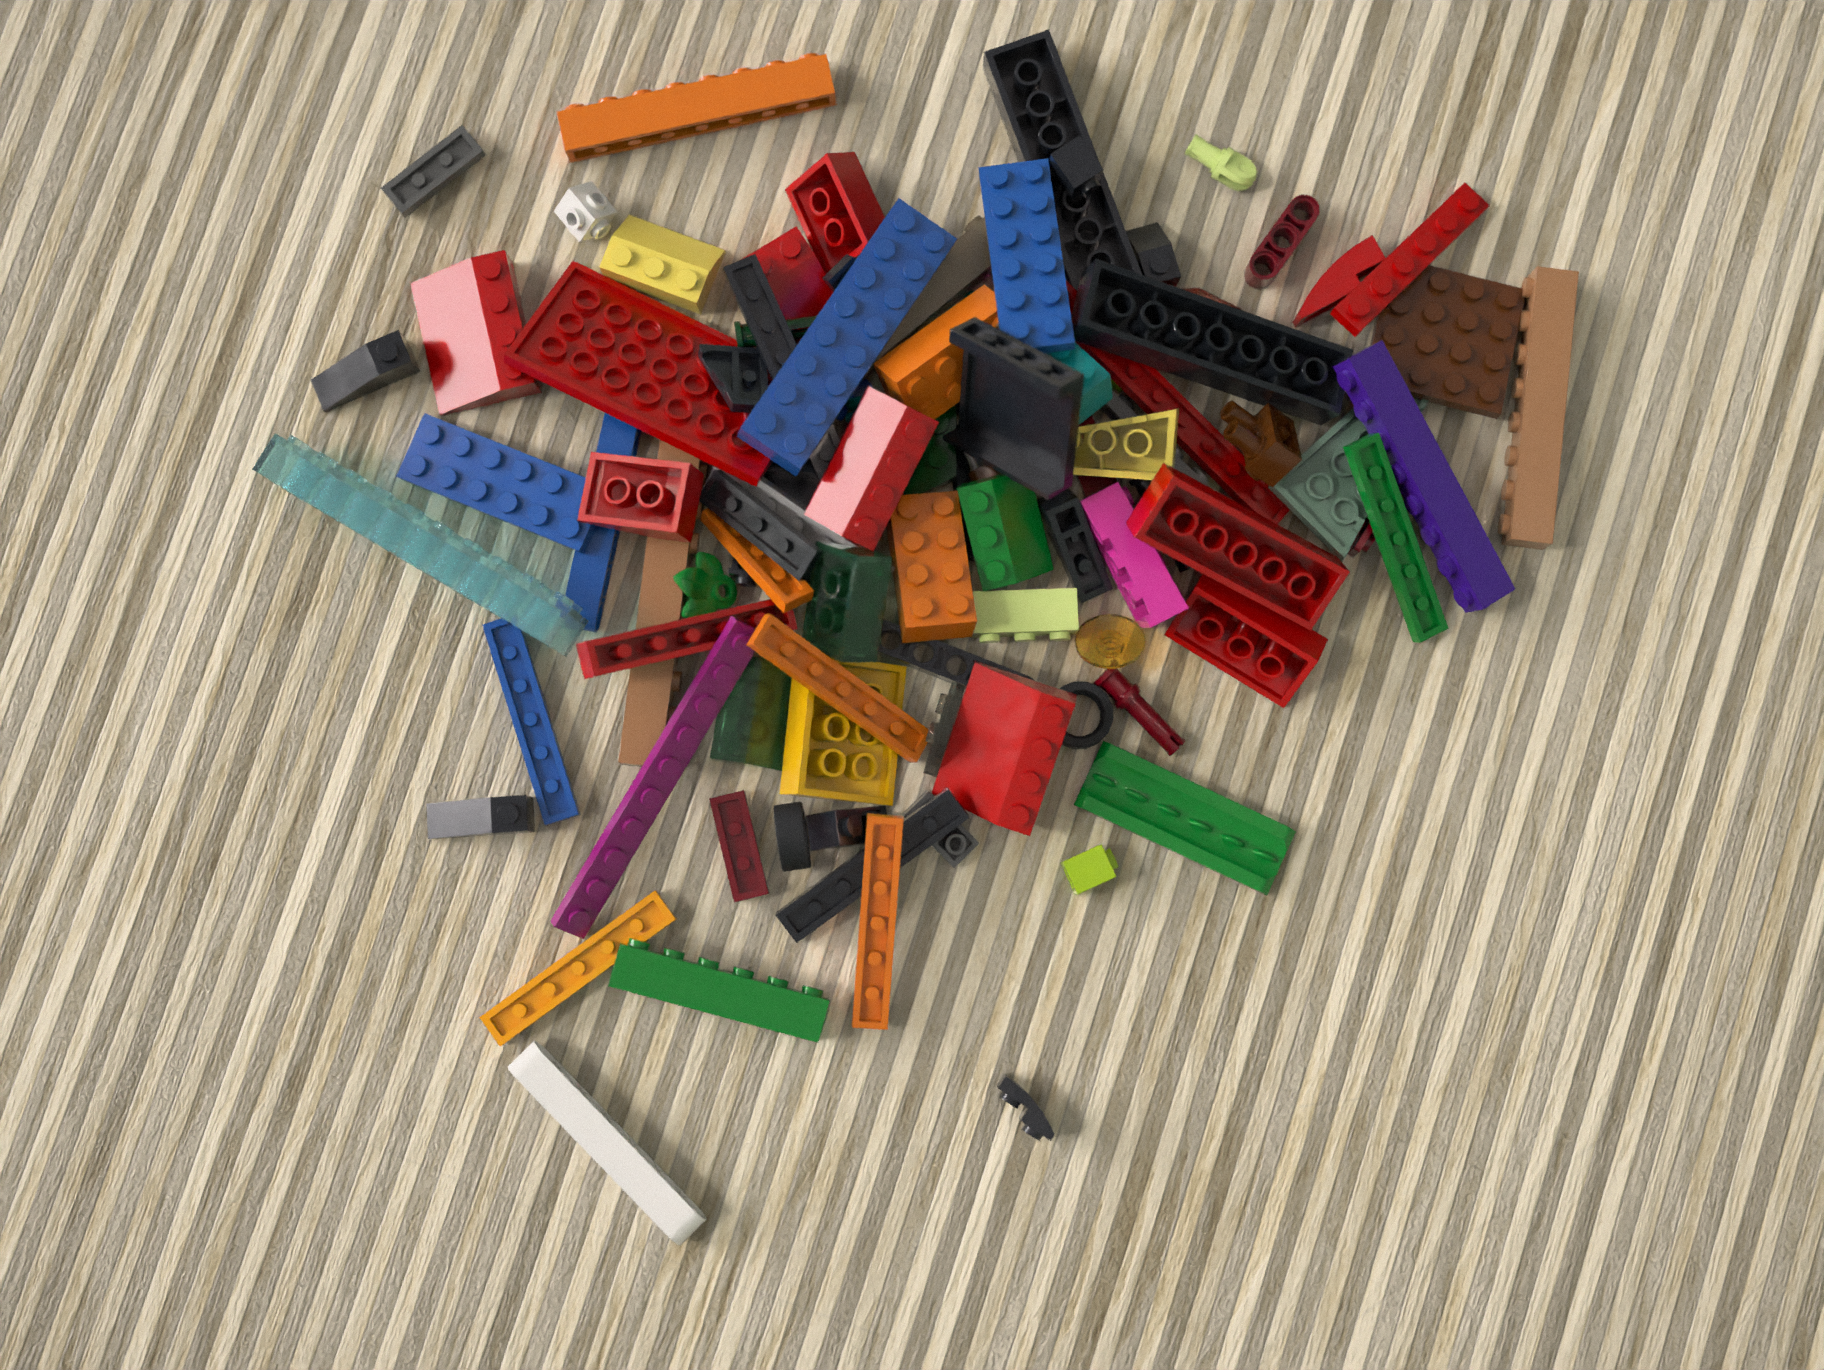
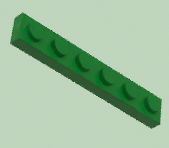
(1395, 537)

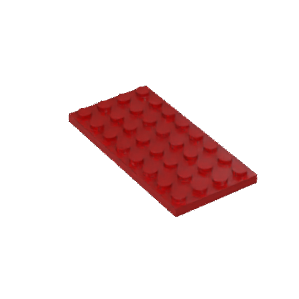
(636, 366)

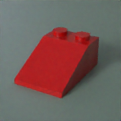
(794, 275)
(641, 496)

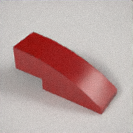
(1340, 280)

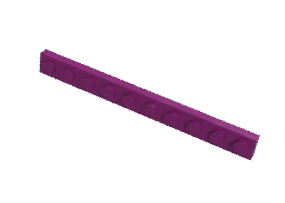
(655, 780)

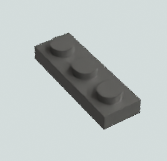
(433, 171)

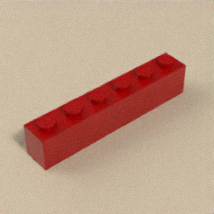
(669, 639)

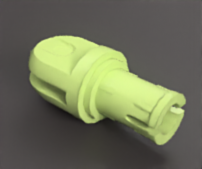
(1225, 165)

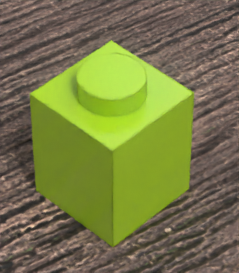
(1090, 868)

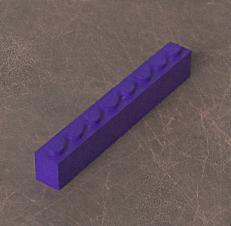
(1424, 478)

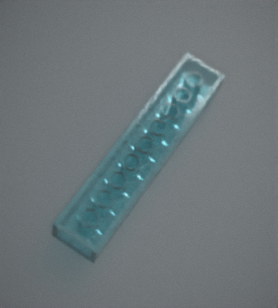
(422, 542)

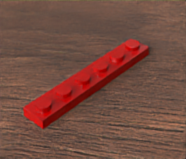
(1409, 259)

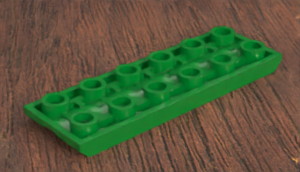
(1185, 817)

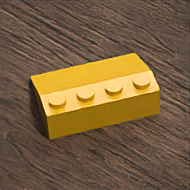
(830, 753)

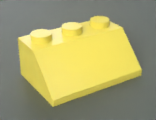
(662, 263)

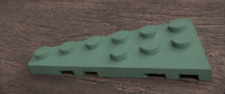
(1323, 487)

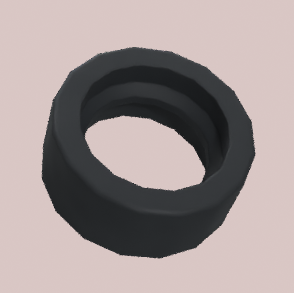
(1106, 715)
(792, 836)

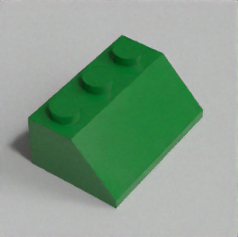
(1004, 531)

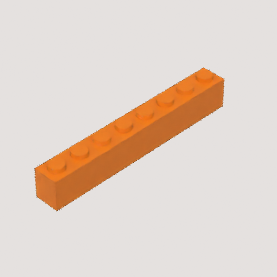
(696, 107)

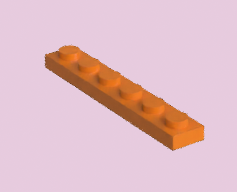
(839, 688)
(877, 921)

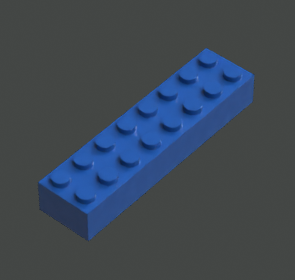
(846, 337)

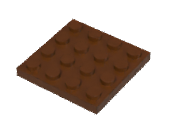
(1453, 339)

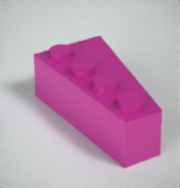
(1132, 563)

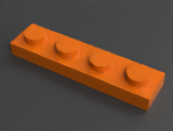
(771, 577)

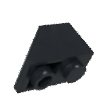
(840, 827)

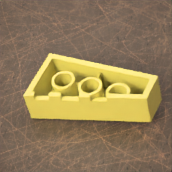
(1127, 446)

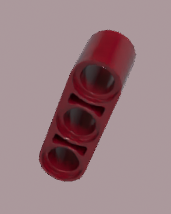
(1292, 230)

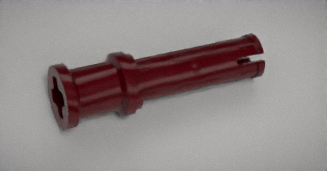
(1127, 696)

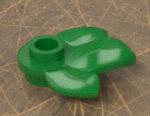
(702, 586)

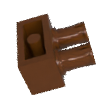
(1266, 441)

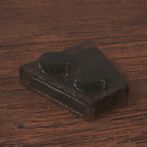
(940, 732)

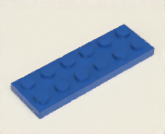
(1026, 255)
(497, 481)

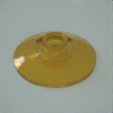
(1110, 641)

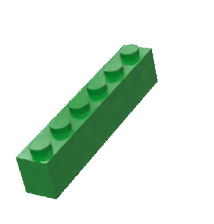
(718, 991)

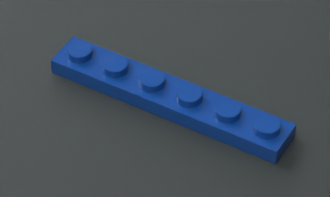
(531, 722)

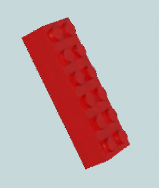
(1236, 547)

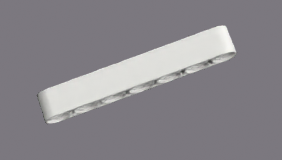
(607, 1143)

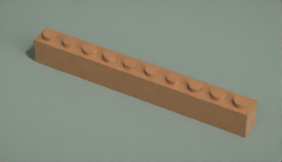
(660, 601)

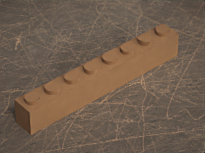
(1539, 408)

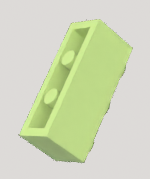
(1026, 614)

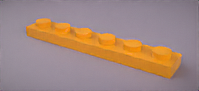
(575, 969)

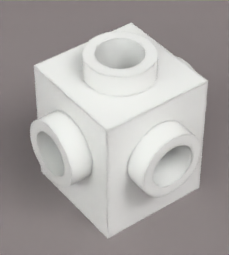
(586, 212)

